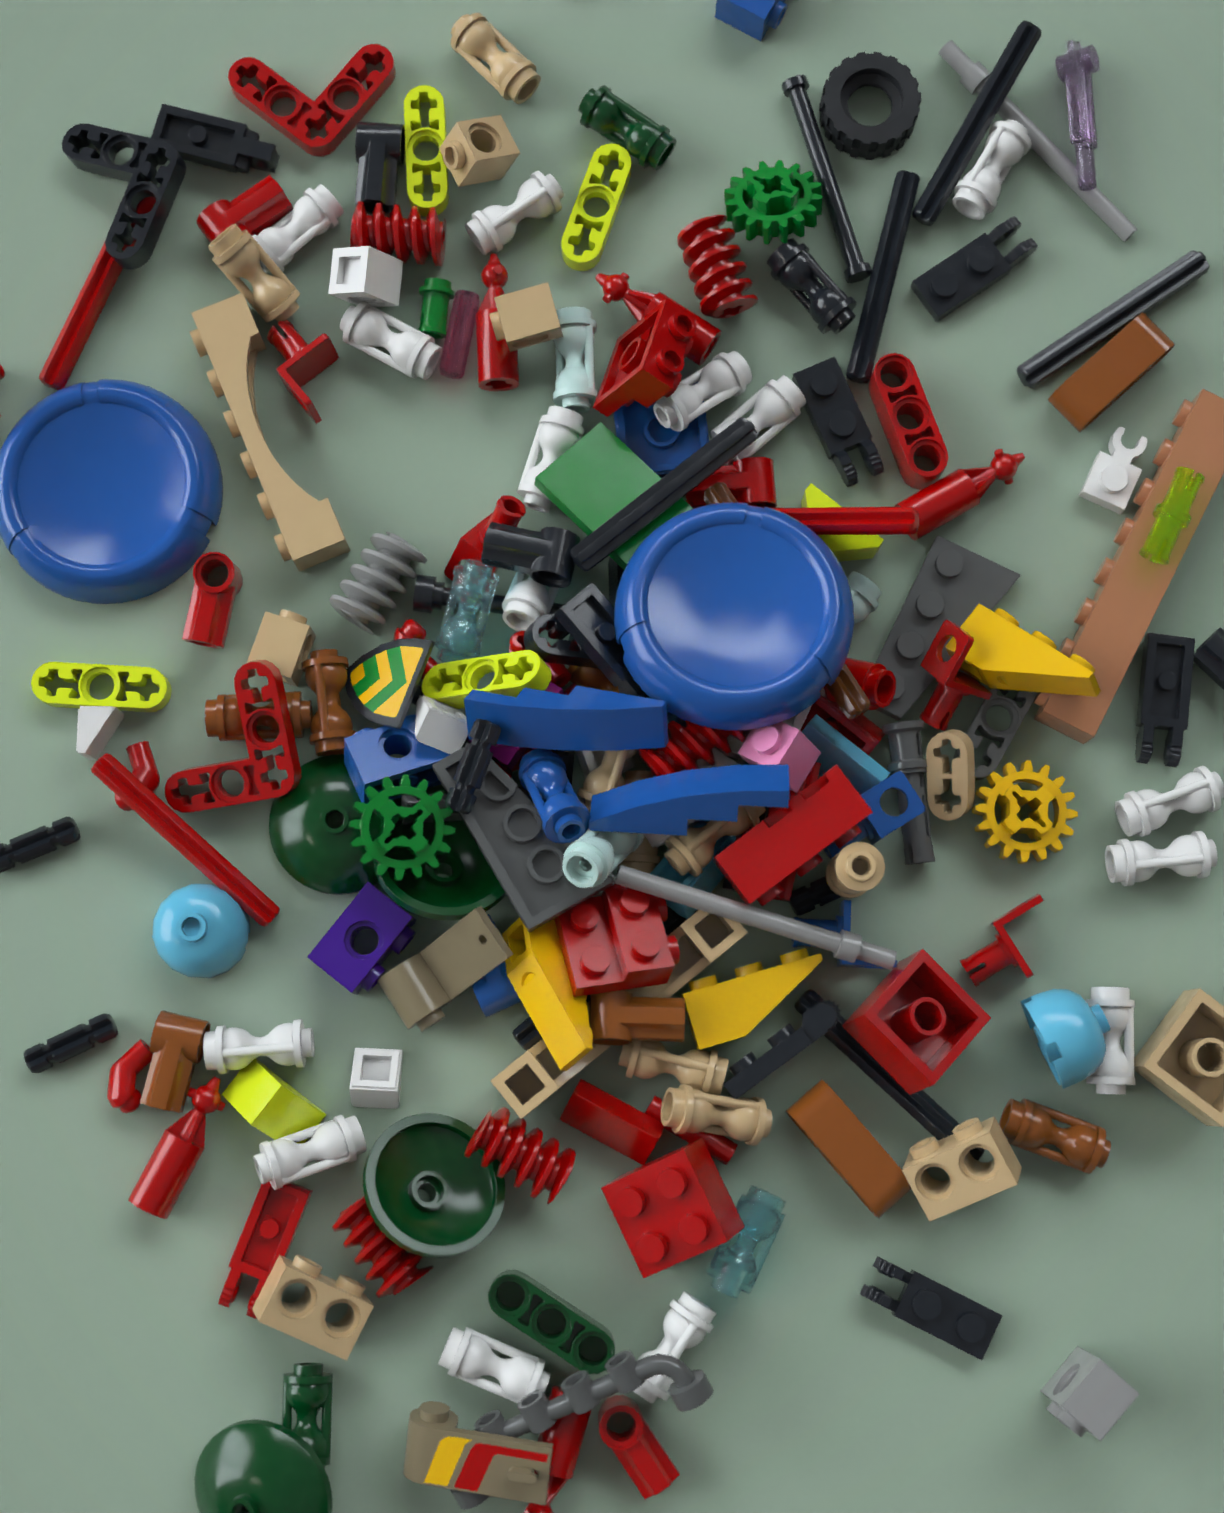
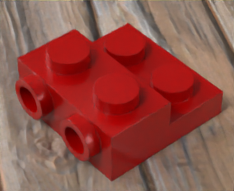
(647, 359)
(617, 942)

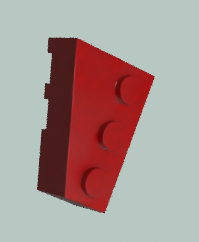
(793, 837)

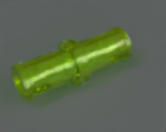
(1172, 515)

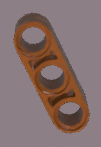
(1111, 372)
(849, 1148)

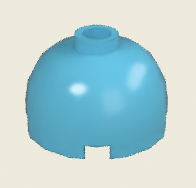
(200, 931)
(1067, 1033)

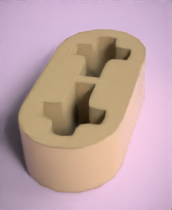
(939, 774)

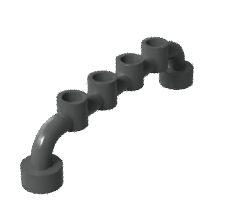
(582, 1394)

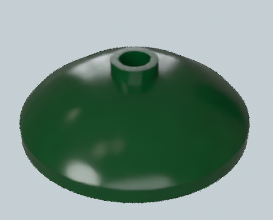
(305, 842)
(440, 898)
(429, 1156)
(263, 1469)

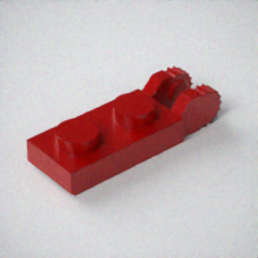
(265, 1237)

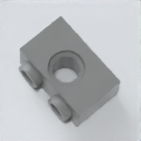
(1088, 1394)

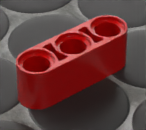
(912, 401)

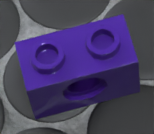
(337, 951)

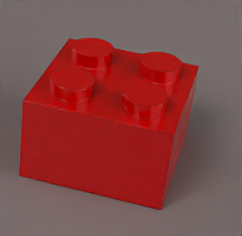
(916, 1022)
(673, 1208)

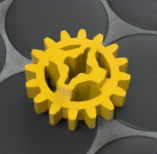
(1038, 824)

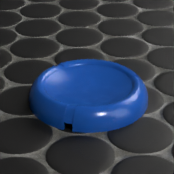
(108, 491)
(734, 616)

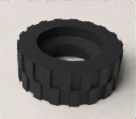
(878, 72)

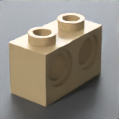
(969, 1178)
(307, 1316)

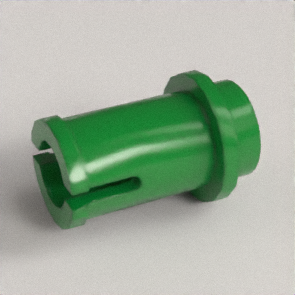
(435, 306)

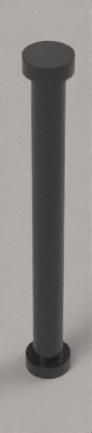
(796, 89)

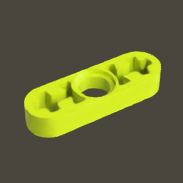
(414, 136)
(618, 183)
(468, 673)
(67, 696)

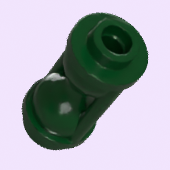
(642, 138)
(307, 1392)

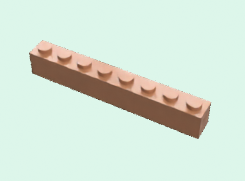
(1130, 584)

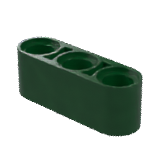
(564, 1343)

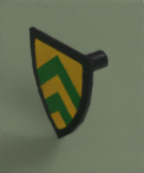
(388, 679)

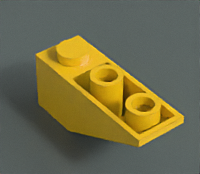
(1020, 661)
(544, 987)
(737, 1006)

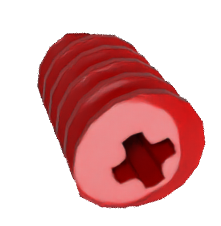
(400, 233)
(712, 268)
(687, 747)
(522, 1153)
(389, 1260)

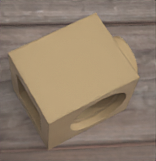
(479, 150)
(526, 317)
(284, 642)

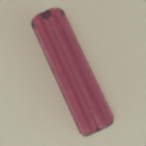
(459, 334)

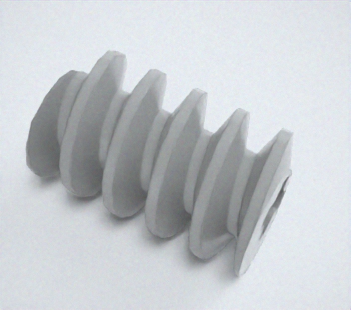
(376, 580)

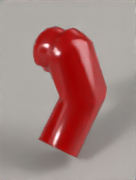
(122, 1077)

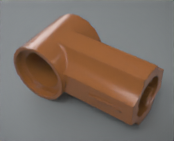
(620, 1018)
(176, 1051)

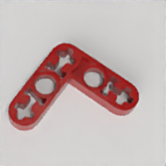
(312, 113)
(255, 767)

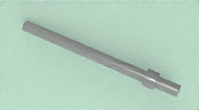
(974, 78)
(845, 945)

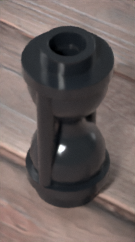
(800, 274)

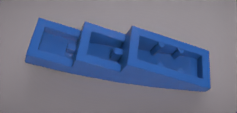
(572, 722)
(669, 800)

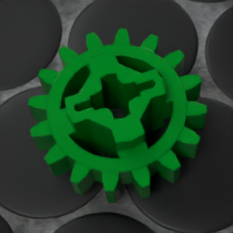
(773, 202)
(418, 844)

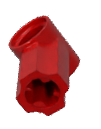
(250, 211)
(748, 479)
(211, 606)
(637, 1448)

